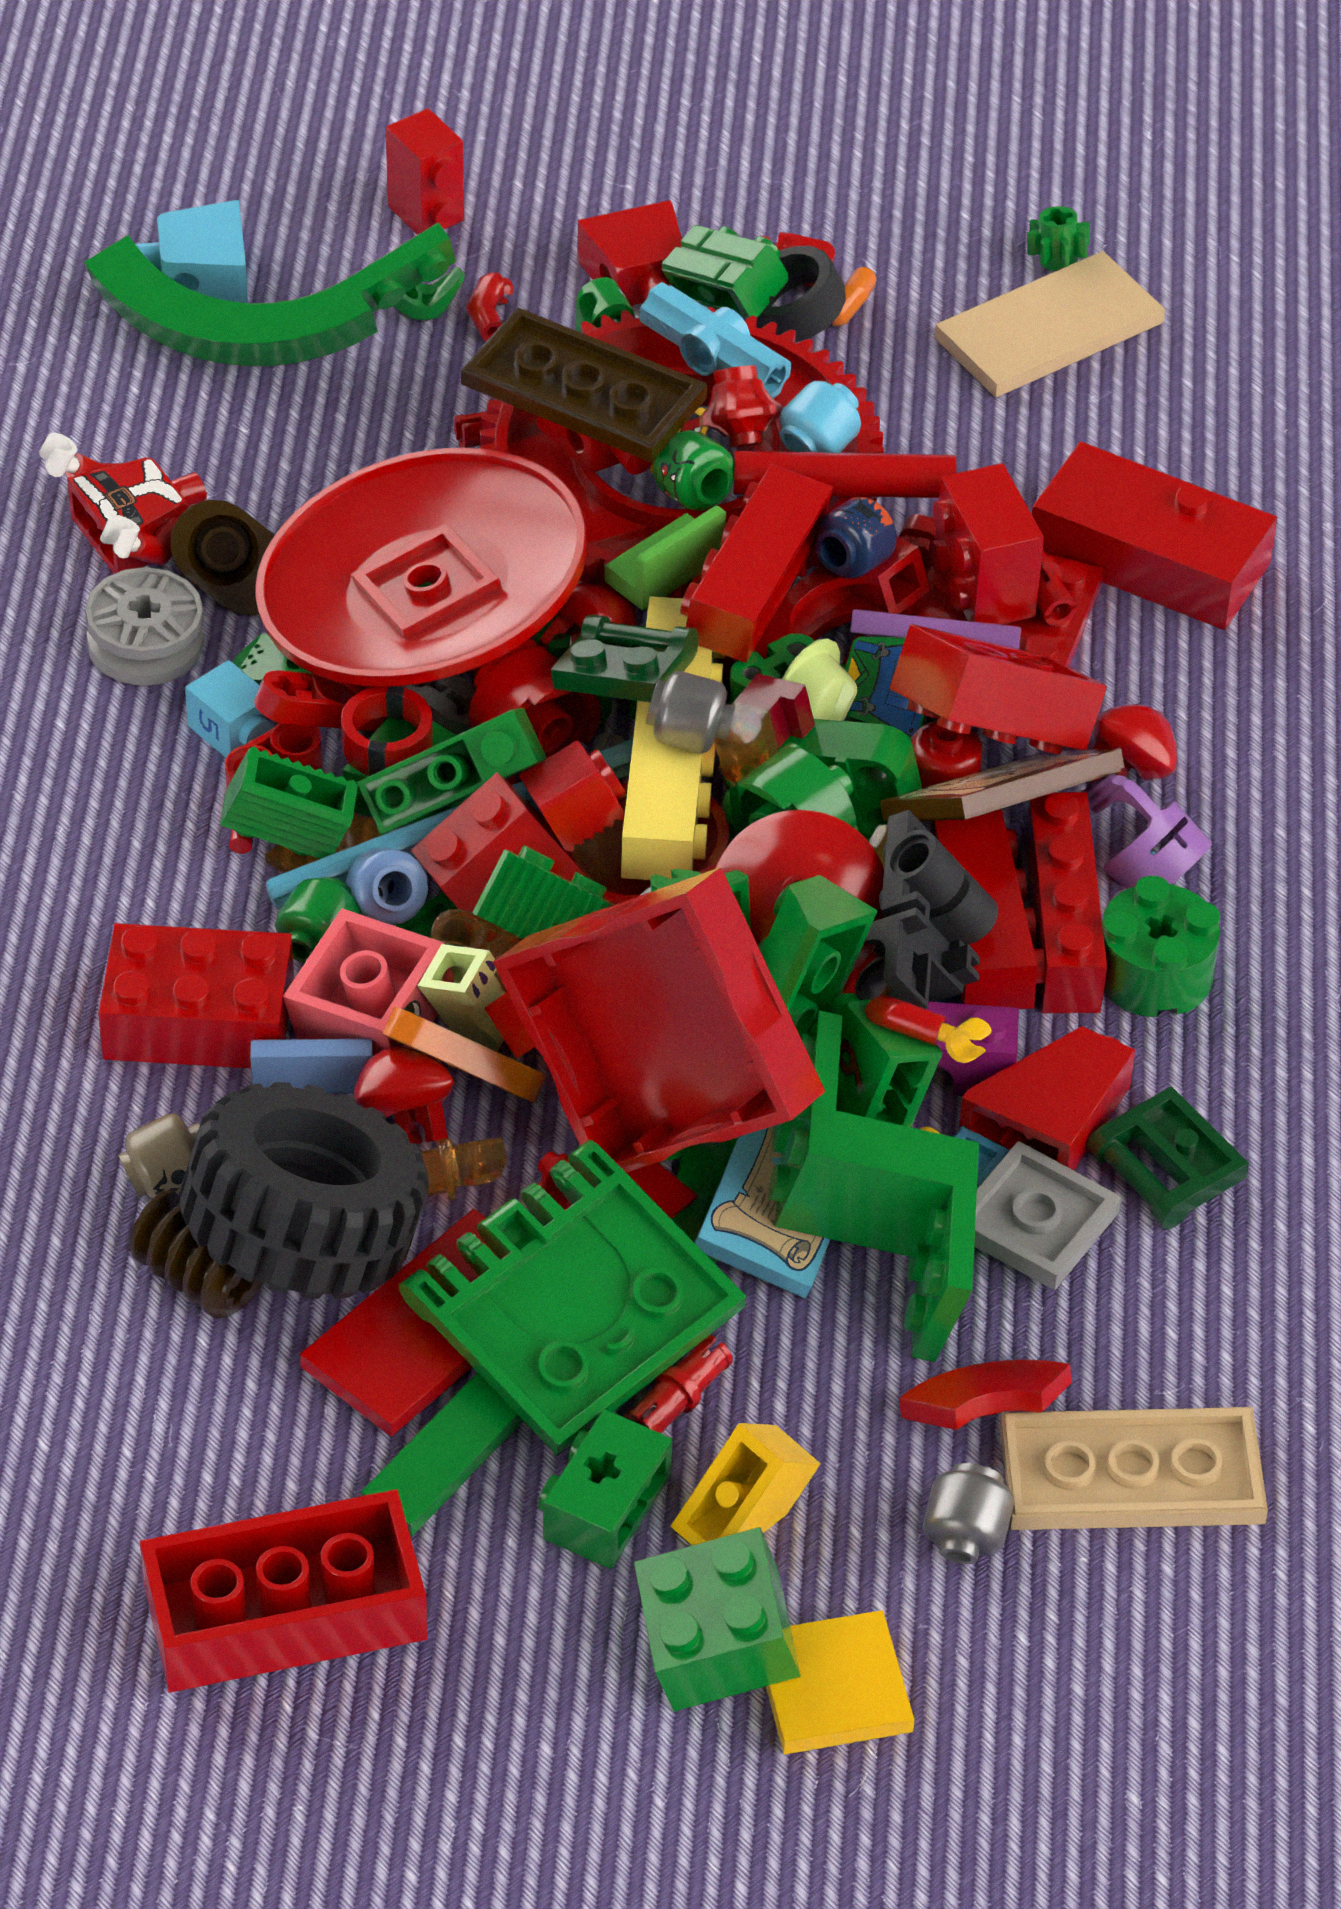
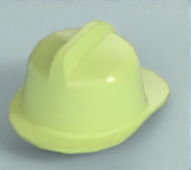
(826, 681)

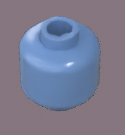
(406, 888)

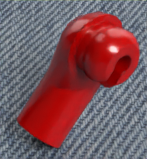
(483, 300)

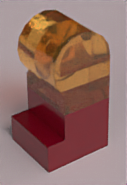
(762, 721)

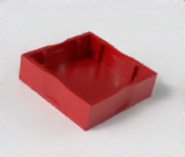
(661, 1023)

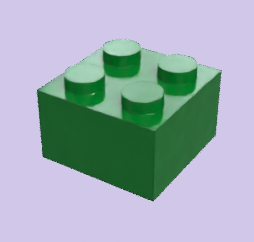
(716, 1619)

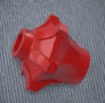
(740, 406)

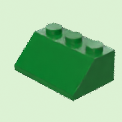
(814, 945)

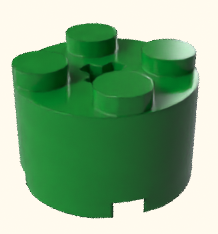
(789, 782)
(1159, 947)

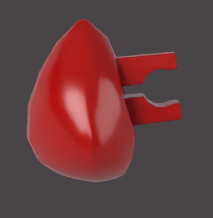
(588, 600)
(1143, 737)
(409, 1087)

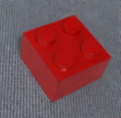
(987, 546)

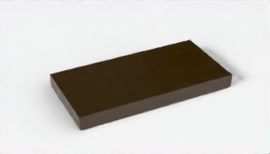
(584, 384)

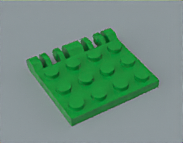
(577, 1299)

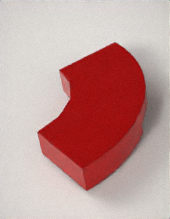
(985, 1389)

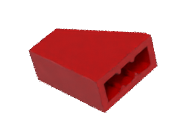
(1053, 1096)

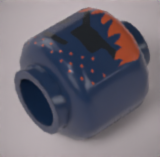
(855, 538)

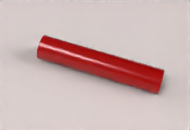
(852, 472)

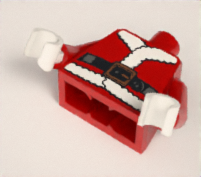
(122, 506)

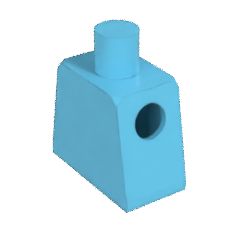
(202, 250)

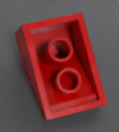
(472, 838)

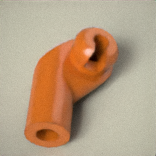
(857, 292)

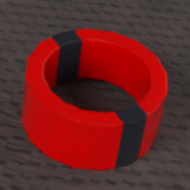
(378, 702)

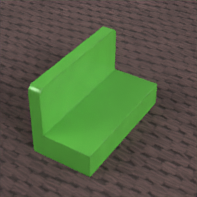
(666, 557)

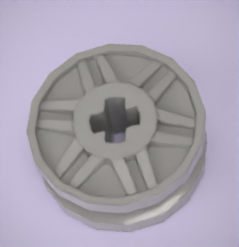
(144, 626)

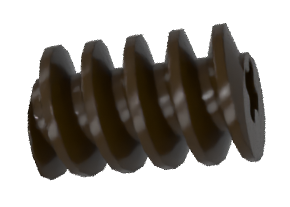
(171, 1252)

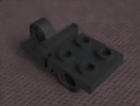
(929, 920)

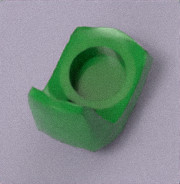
(431, 300)

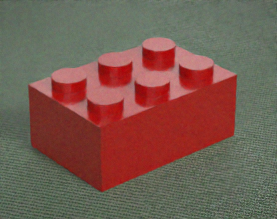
(997, 689)
(193, 994)

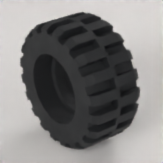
(303, 1190)

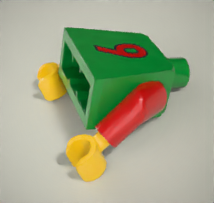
(893, 1054)

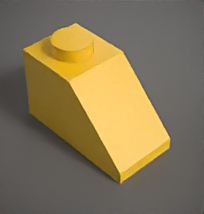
(746, 1485)

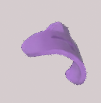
(1135, 859)

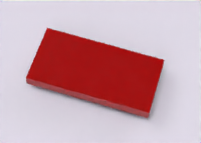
(387, 1356)

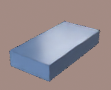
(314, 1062)

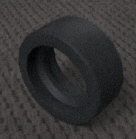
(818, 306)

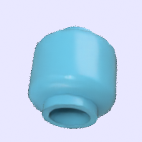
(820, 419)

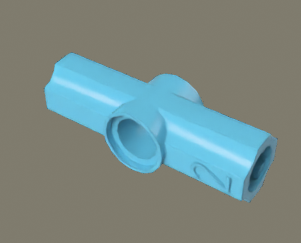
(710, 338)

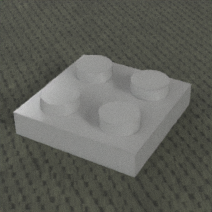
(1040, 1215)

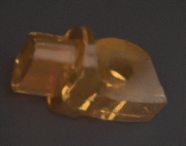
(463, 1164)

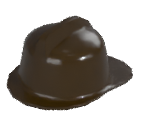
(221, 552)

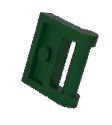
(623, 659)
(1180, 1144)

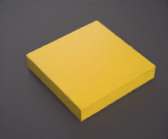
(846, 1685)

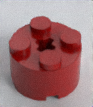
(527, 683)

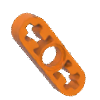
(464, 1054)

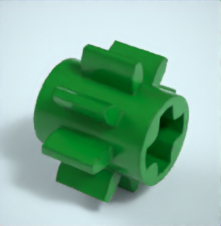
(1058, 238)

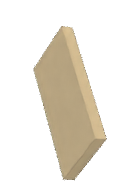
(1049, 323)
(1133, 1468)

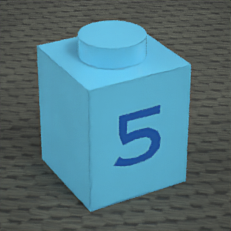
(224, 708)

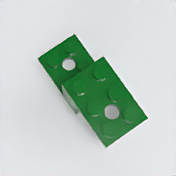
(881, 1191)

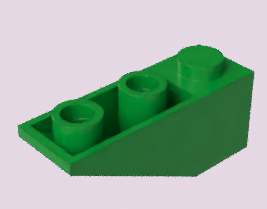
(451, 770)

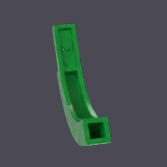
(263, 331)

